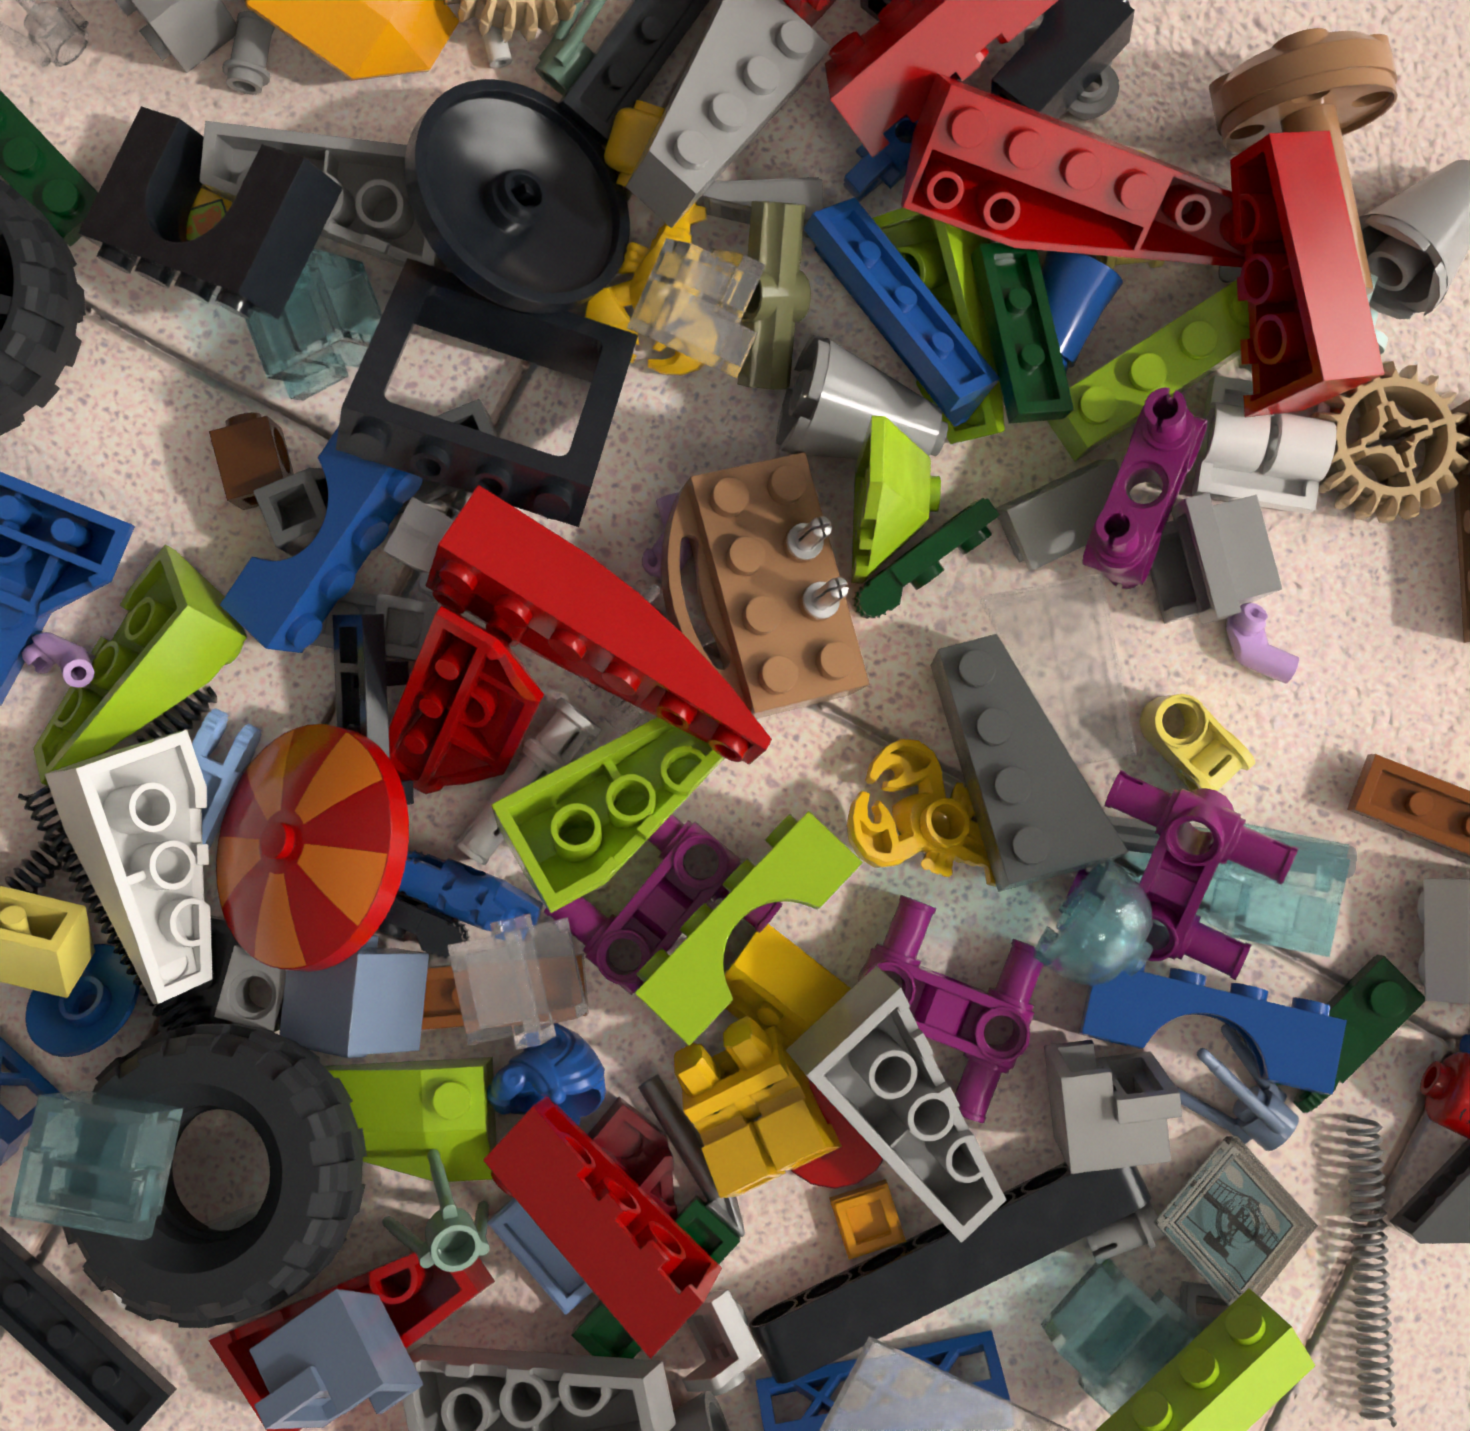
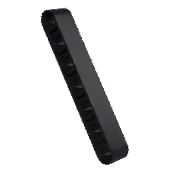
(940, 1269)

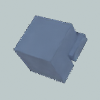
(358, 1005)
(333, 1362)

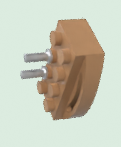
(765, 585)

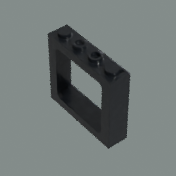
(464, 456)

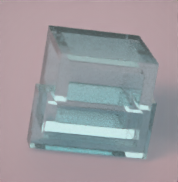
(320, 328)
(1289, 915)
(97, 1163)
(1117, 1333)

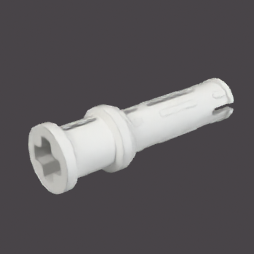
(543, 755)

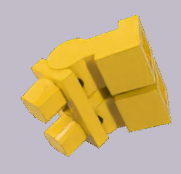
(736, 1087)

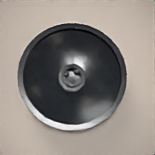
(516, 197)

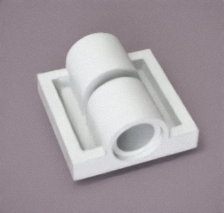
(1263, 455)

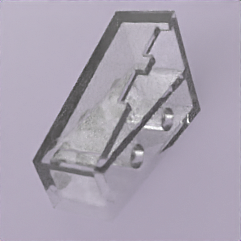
(1069, 660)

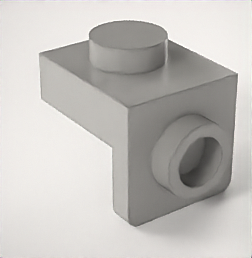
(725, 1343)

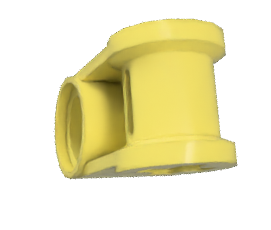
(1204, 750)

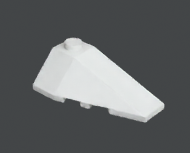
(142, 847)

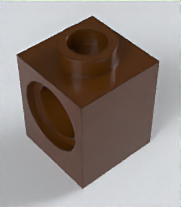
(249, 456)

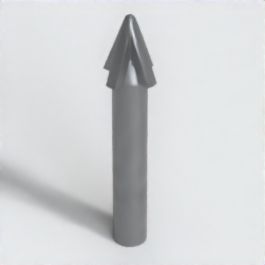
(690, 1152)

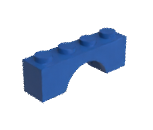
(291, 597)
(1289, 1044)

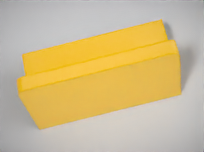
(780, 985)

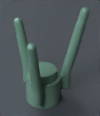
(566, 52)
(450, 1234)

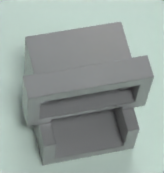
(1213, 559)
(1109, 1107)

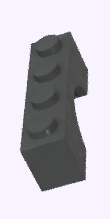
(298, 503)

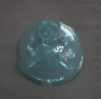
(1099, 929)

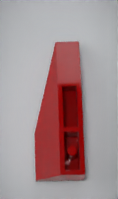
(1058, 185)
(585, 620)

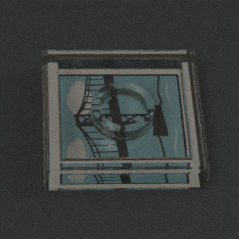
(1235, 1222)

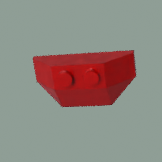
(461, 707)

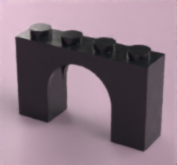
(1062, 55)
(247, 257)

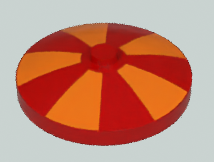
(312, 848)

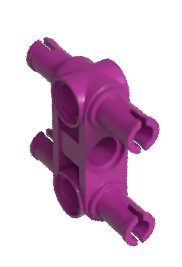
(1158, 453)
(1187, 862)
(659, 906)
(958, 1011)

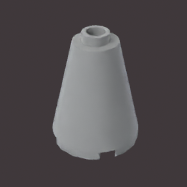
(1419, 242)
(838, 397)

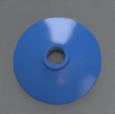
(92, 1011)

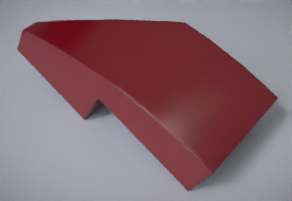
(639, 1151)

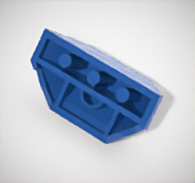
(53, 548)

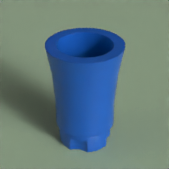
(1077, 296)

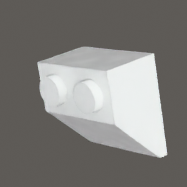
(1446, 953)

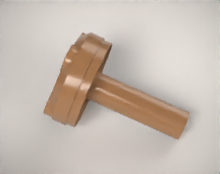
(1310, 85)

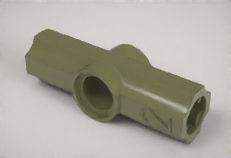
(780, 295)

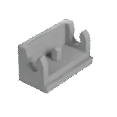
(1058, 514)

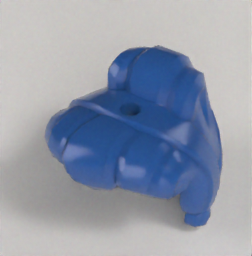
(558, 1069)

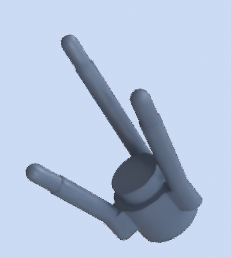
(1259, 1111)

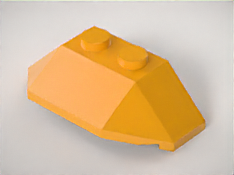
(364, 35)

